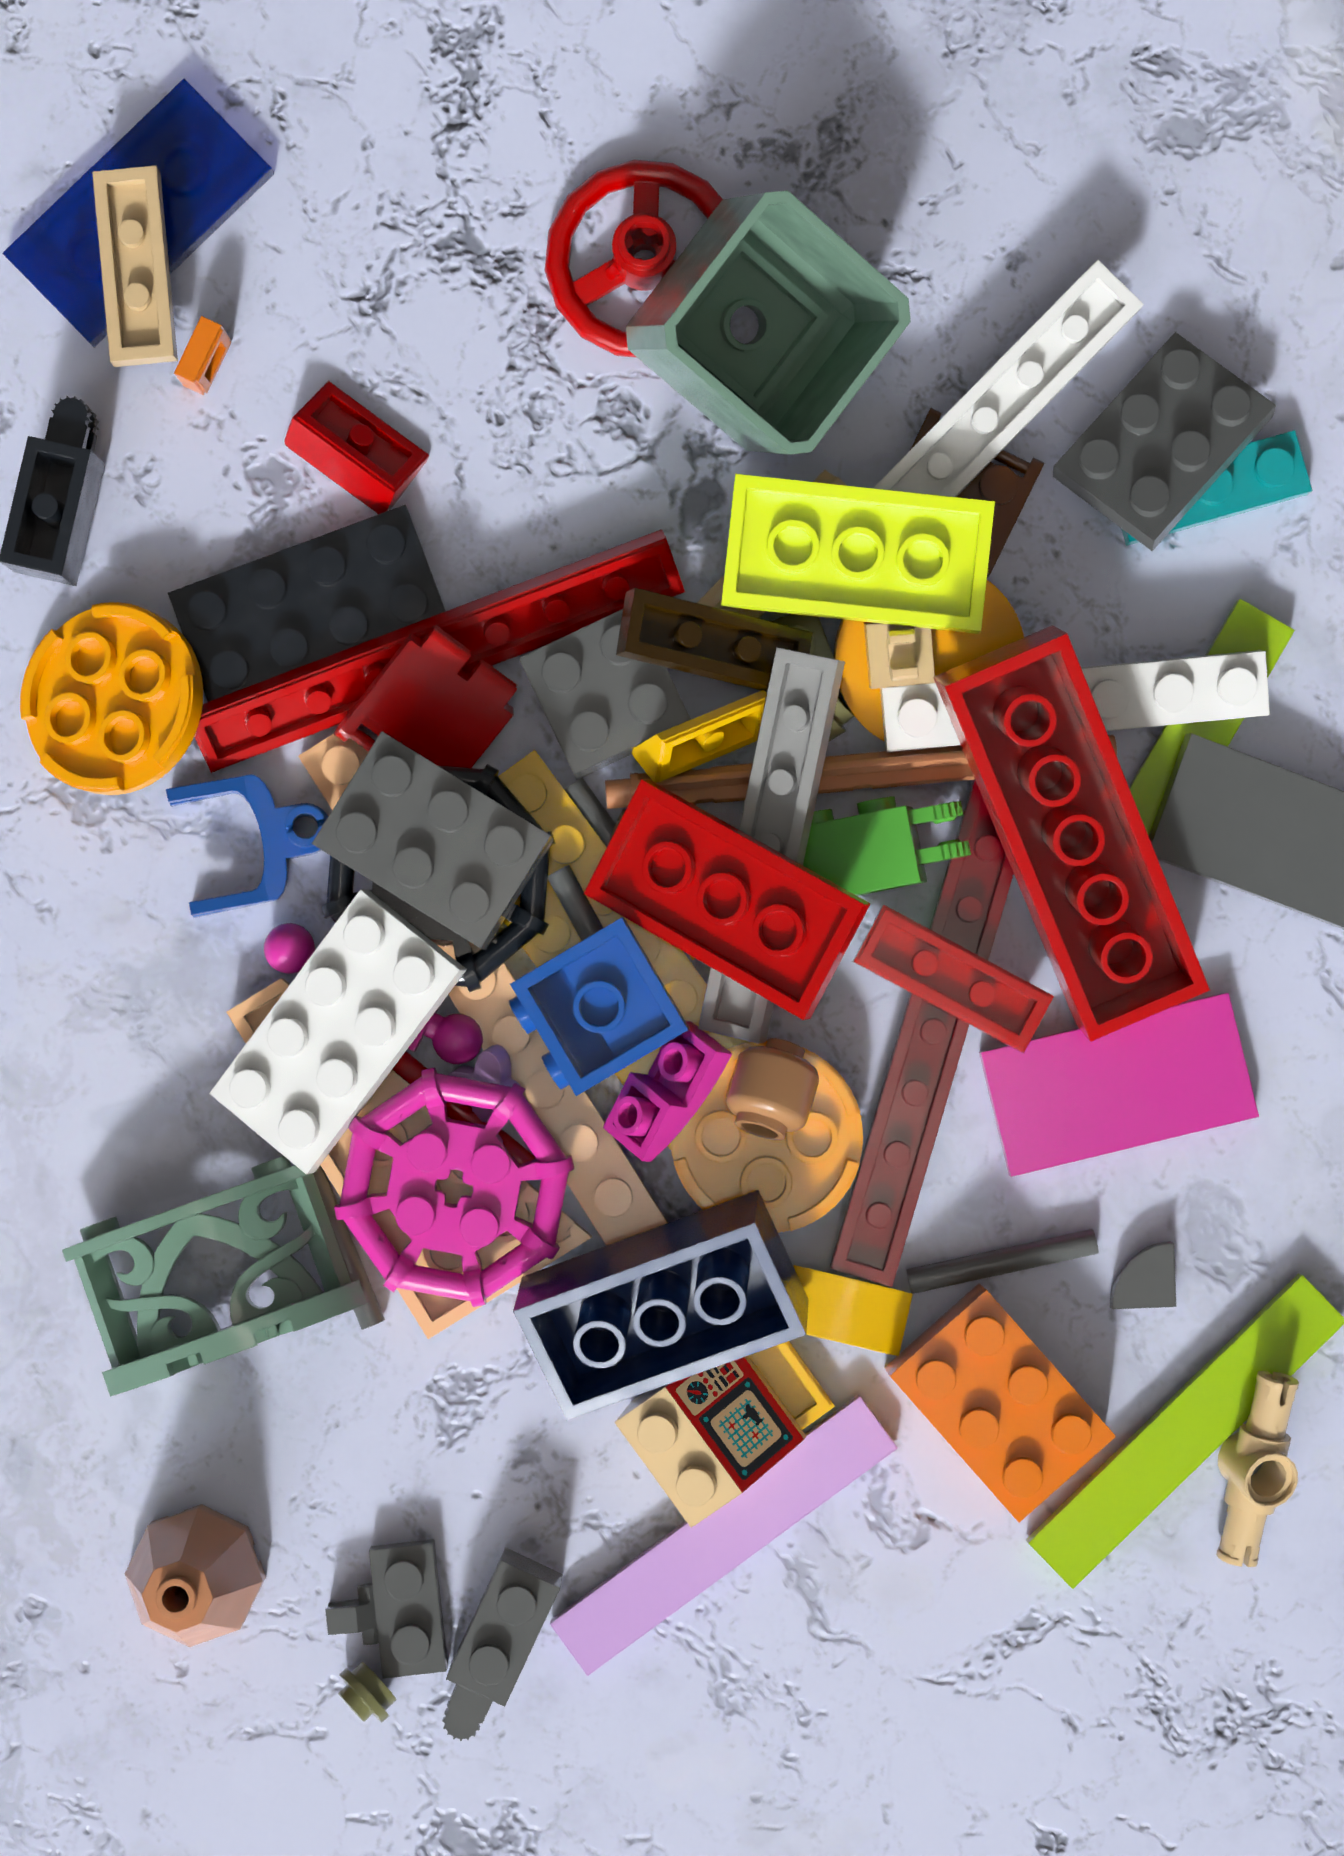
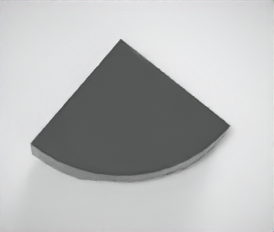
(1147, 1280)

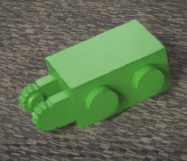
(879, 845)

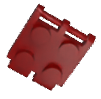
(433, 703)

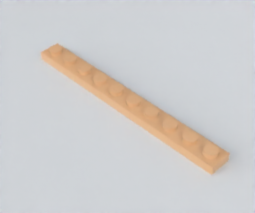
(602, 1173)

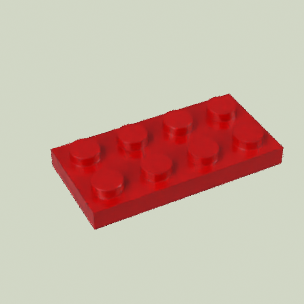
(726, 899)

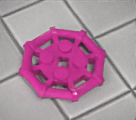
(423, 1210)

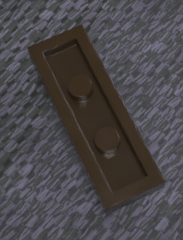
(704, 639)

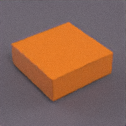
(203, 356)

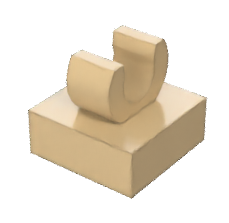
(898, 655)

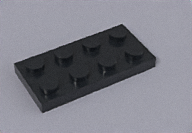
(307, 602)

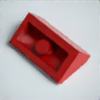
(354, 448)

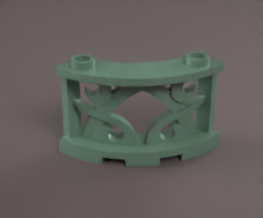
(297, 1301)

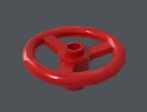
(636, 233)

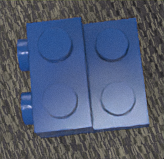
(596, 1008)

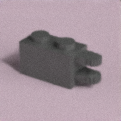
(498, 1640)

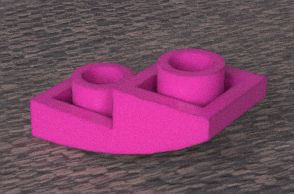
(661, 1103)

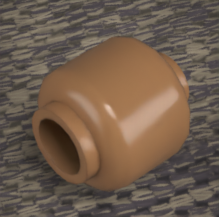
(772, 1089)

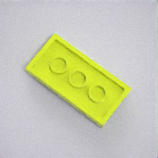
(858, 553)

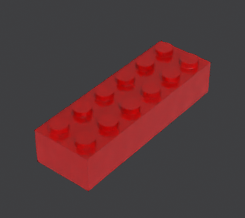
(1072, 832)

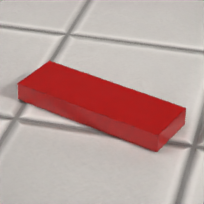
(953, 978)

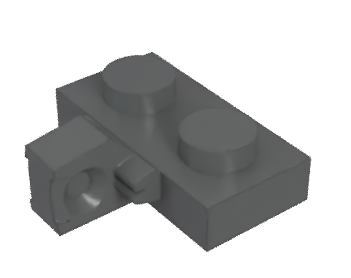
(398, 1610)

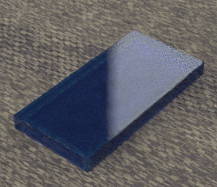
(203, 180)

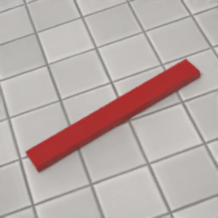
(490, 627)

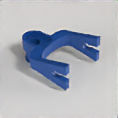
(276, 831)

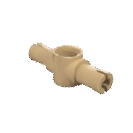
(1257, 1442)

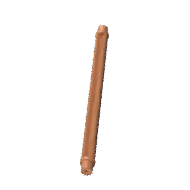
(838, 775)

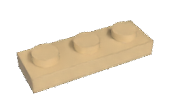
(135, 266)

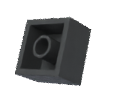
(600, 700)

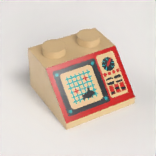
(710, 1435)

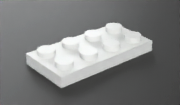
(337, 1031)

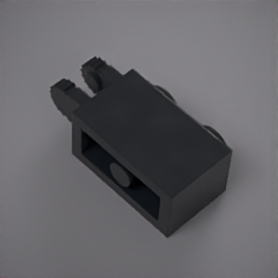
(55, 497)

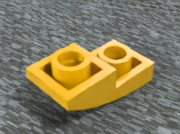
(855, 1311)

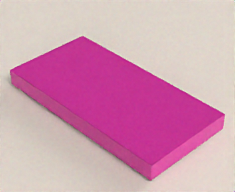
(1122, 1090)

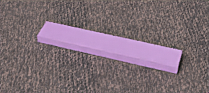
(699, 1556)

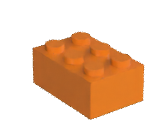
(999, 1402)

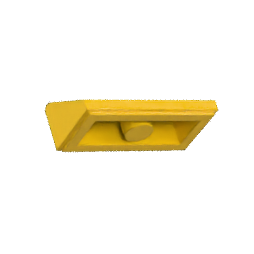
(702, 738)

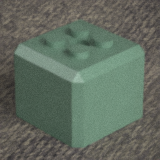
(818, 312)

